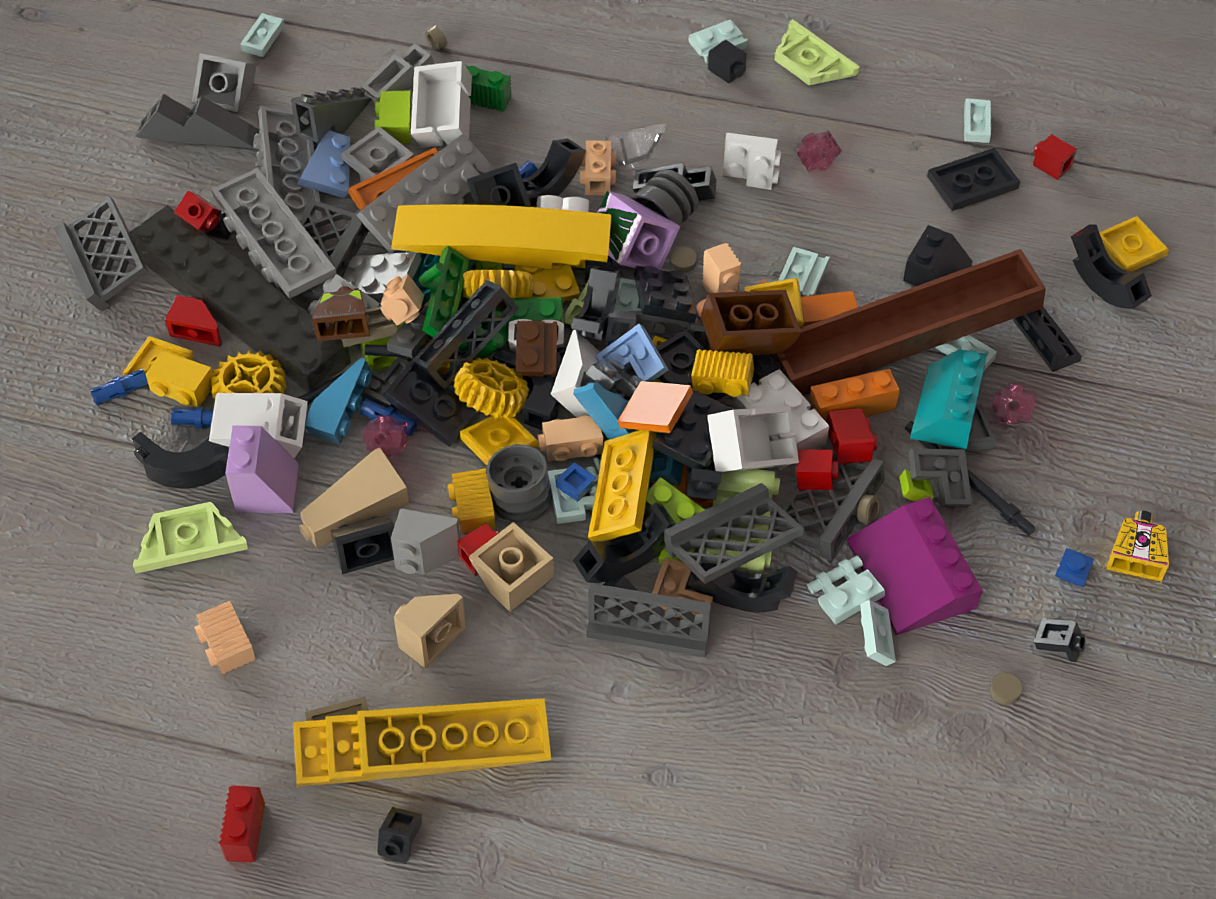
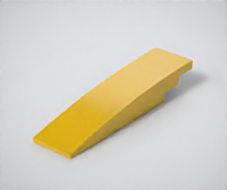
(504, 233)
(420, 741)

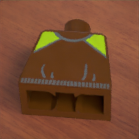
(340, 315)

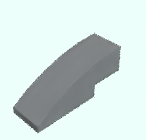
(397, 72)

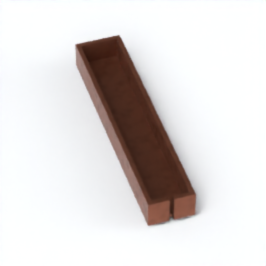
(913, 321)

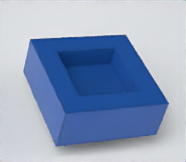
(575, 481)
(1074, 567)

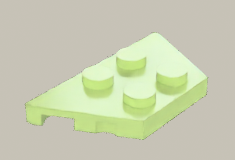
(811, 57)
(187, 536)

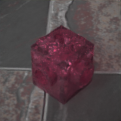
(818, 150)
(1021, 411)
(393, 431)

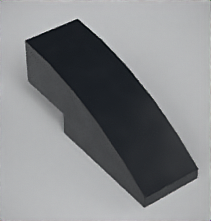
(701, 179)

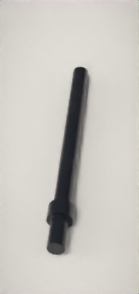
(1008, 511)

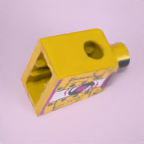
(1140, 548)

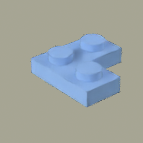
(638, 351)

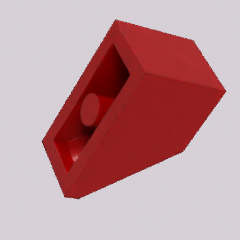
(192, 321)

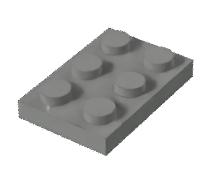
(374, 271)

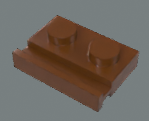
(536, 348)

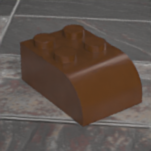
(750, 322)

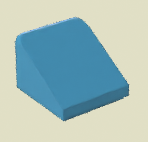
(667, 469)

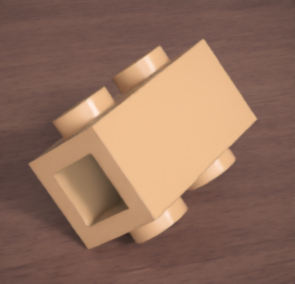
(597, 172)
(401, 300)
(570, 438)

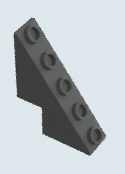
(327, 112)
(200, 124)

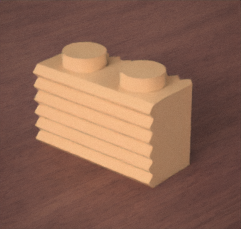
(721, 270)
(225, 637)

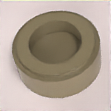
(435, 37)
(683, 259)
(868, 509)
(1005, 688)

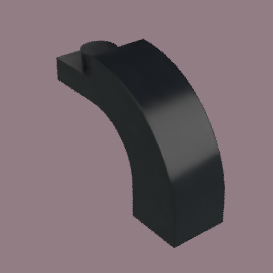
(556, 171)
(1103, 276)
(598, 303)
(541, 404)
(181, 469)
(702, 482)
(625, 554)
(747, 590)

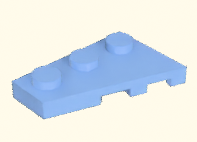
(326, 169)

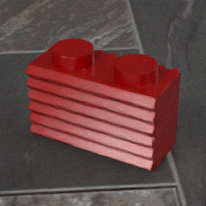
(851, 435)
(242, 823)

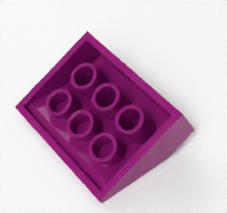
(917, 566)

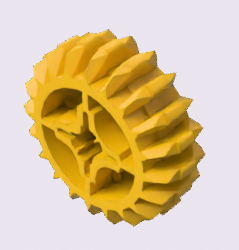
(515, 283)
(249, 375)
(491, 388)

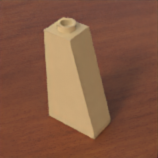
(362, 493)

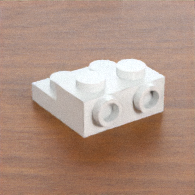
(752, 159)

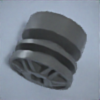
(669, 196)
(519, 482)

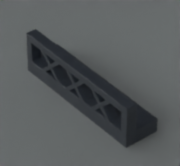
(463, 328)
(1048, 339)

